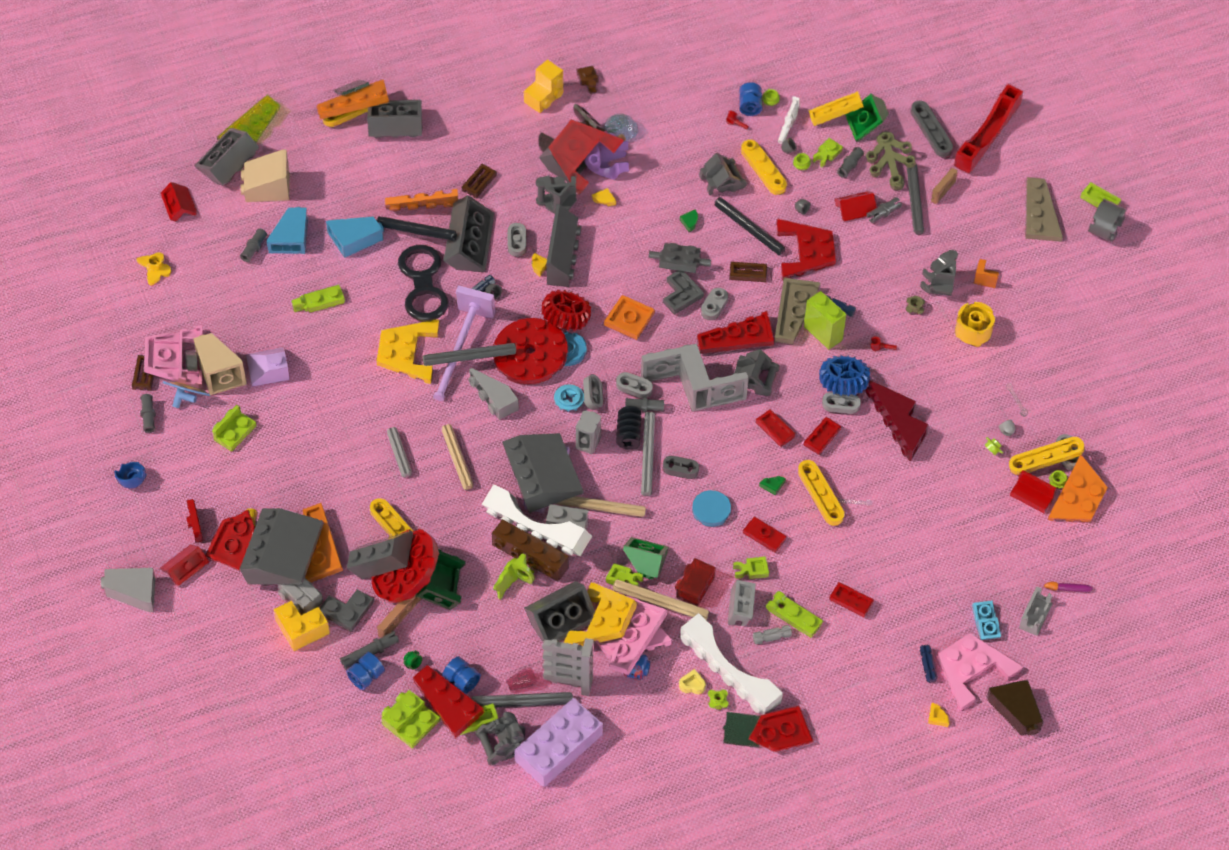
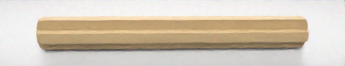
(606, 506)
(659, 599)

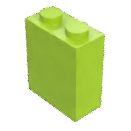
(824, 320)

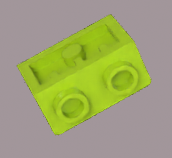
(233, 428)

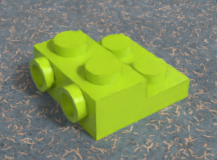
(409, 718)

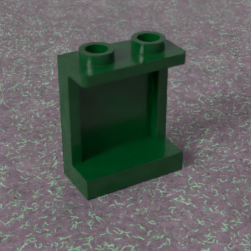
(444, 582)

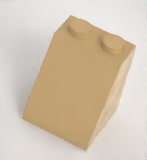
(266, 178)
(219, 365)

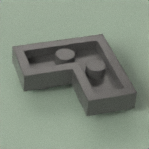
(685, 292)
(347, 614)

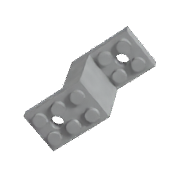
(690, 367)

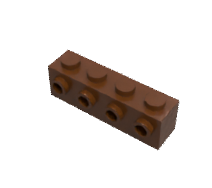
(538, 553)

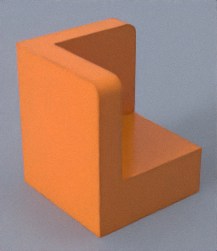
(985, 277)

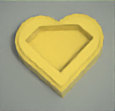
(692, 683)

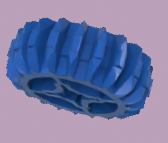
(844, 375)

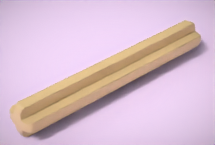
(457, 457)

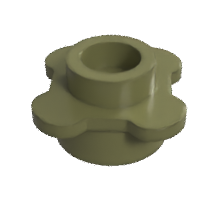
(915, 300)

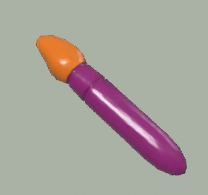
(1068, 587)

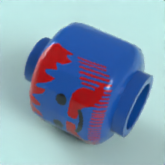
(640, 669)

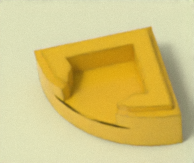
(604, 197)
(539, 264)
(938, 716)

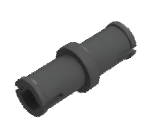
(850, 162)
(884, 209)
(253, 245)
(646, 404)
(147, 413)

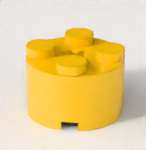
(974, 323)

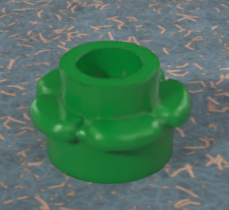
(412, 660)

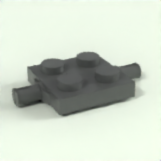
(680, 258)

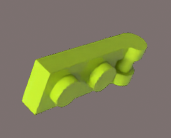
(794, 614)

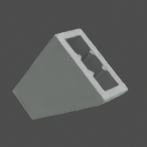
(131, 586)

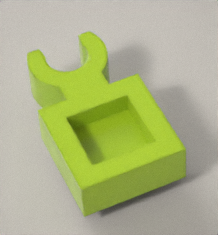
(828, 150)
(754, 568)
(624, 574)

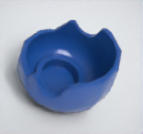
(130, 475)

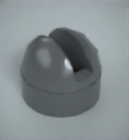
(788, 145)
(802, 206)
(496, 289)

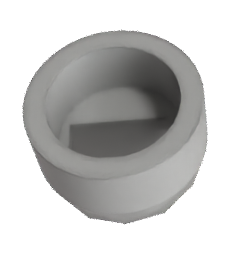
(1007, 427)

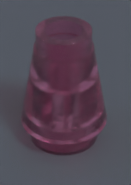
(522, 679)

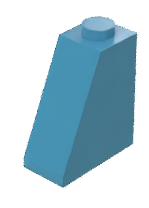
(290, 233)
(354, 233)

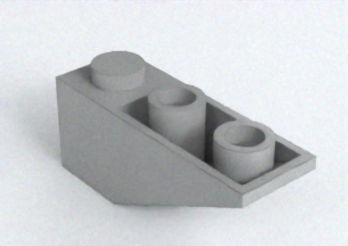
(497, 395)

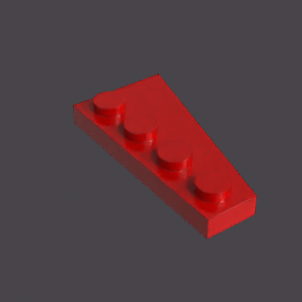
(746, 334)
(448, 701)

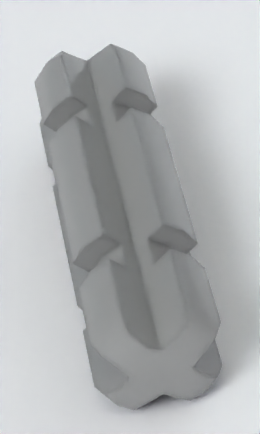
(772, 634)

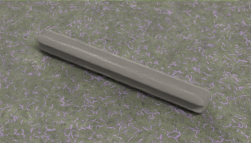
(648, 446)

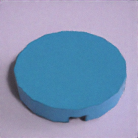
(576, 348)
(711, 508)

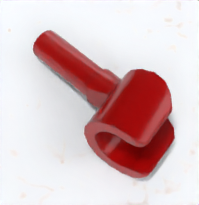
(731, 119)
(877, 345)

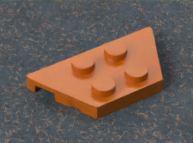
(1080, 494)

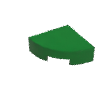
(689, 220)
(772, 484)

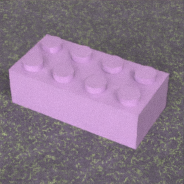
(558, 742)

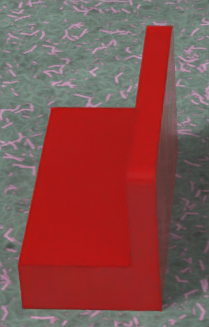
(177, 201)
(856, 205)
(1033, 491)
(185, 564)

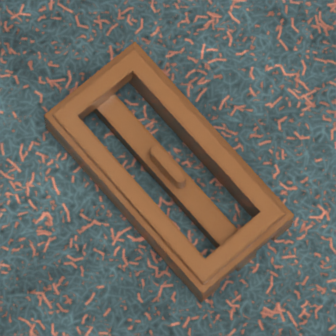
(944, 185)

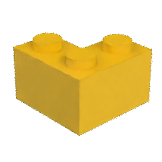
(546, 87)
(298, 628)

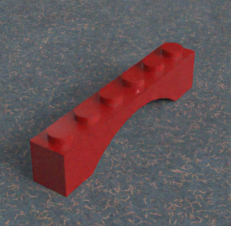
(978, 144)

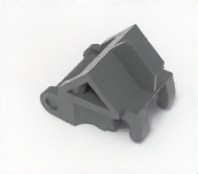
(718, 174)
(559, 192)
(943, 274)
(753, 365)
(509, 737)

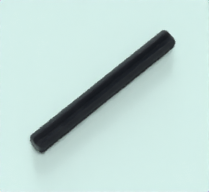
(749, 226)
(417, 228)

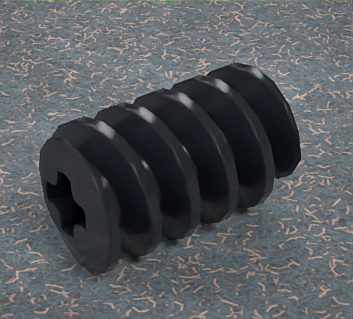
(628, 427)

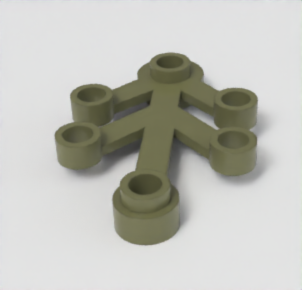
(890, 157)

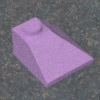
(267, 366)

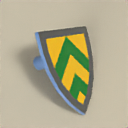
(180, 394)

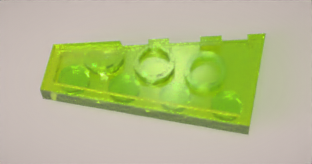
(256, 118)

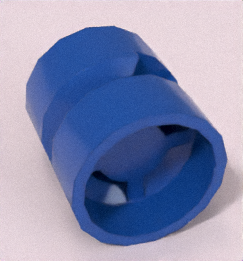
(750, 99)
(367, 669)
(460, 673)

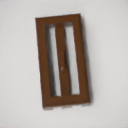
(488, 175)
(748, 274)
(142, 385)

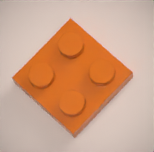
(629, 317)

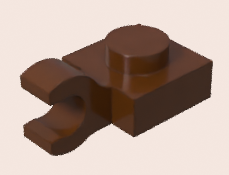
(588, 77)

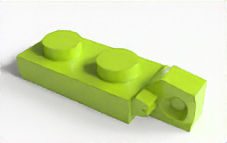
(319, 299)

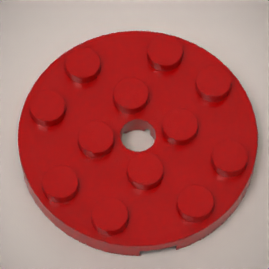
(536, 367)
(405, 583)

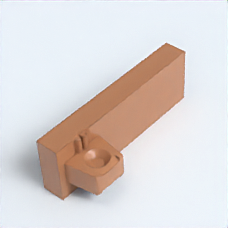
(396, 616)

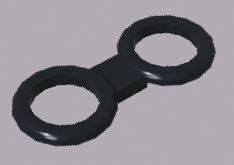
(423, 282)

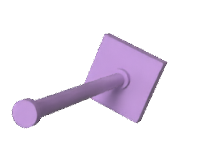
(474, 303)

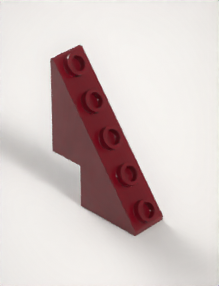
(897, 415)

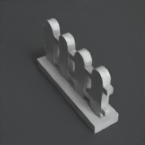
(569, 663)

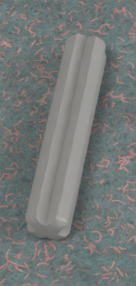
(399, 452)

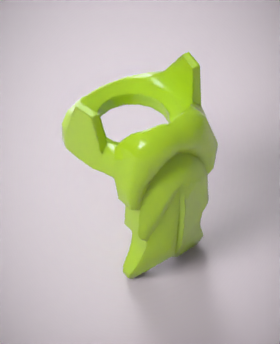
(511, 572)

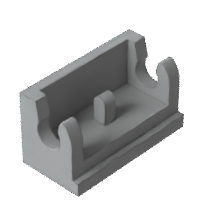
(741, 602)
(1036, 612)

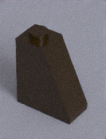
(1017, 706)

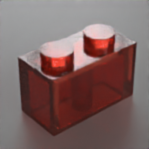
(695, 582)

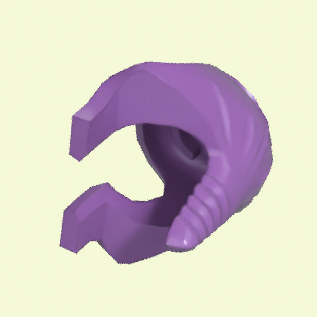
(599, 160)

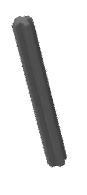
(915, 200)
(469, 354)
(524, 699)

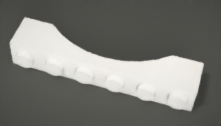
(566, 535)
(758, 692)

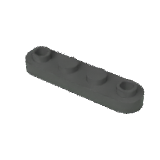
(931, 128)

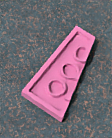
(639, 633)

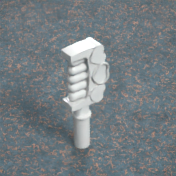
(789, 120)

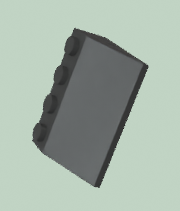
(542, 469)
(280, 547)

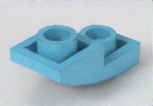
(985, 620)

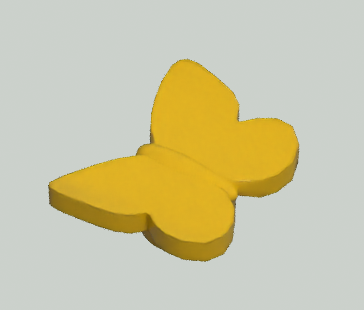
(155, 267)

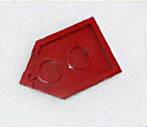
(232, 540)
(781, 730)

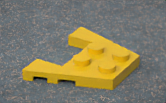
(399, 346)
(609, 618)

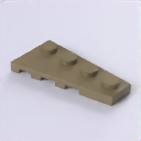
(1040, 212)
(793, 308)

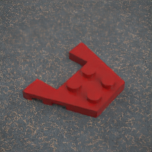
(575, 144)
(814, 248)

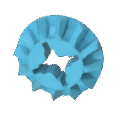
(573, 392)

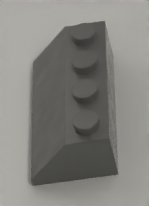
(473, 229)
(562, 247)

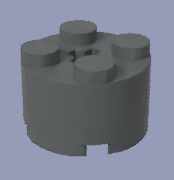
(1107, 219)

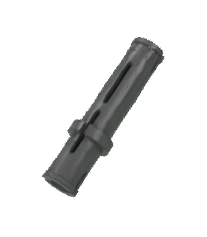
(374, 647)

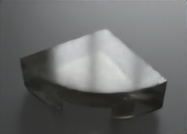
(544, 141)

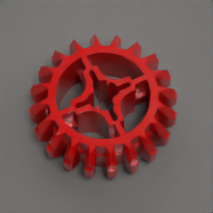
(566, 310)

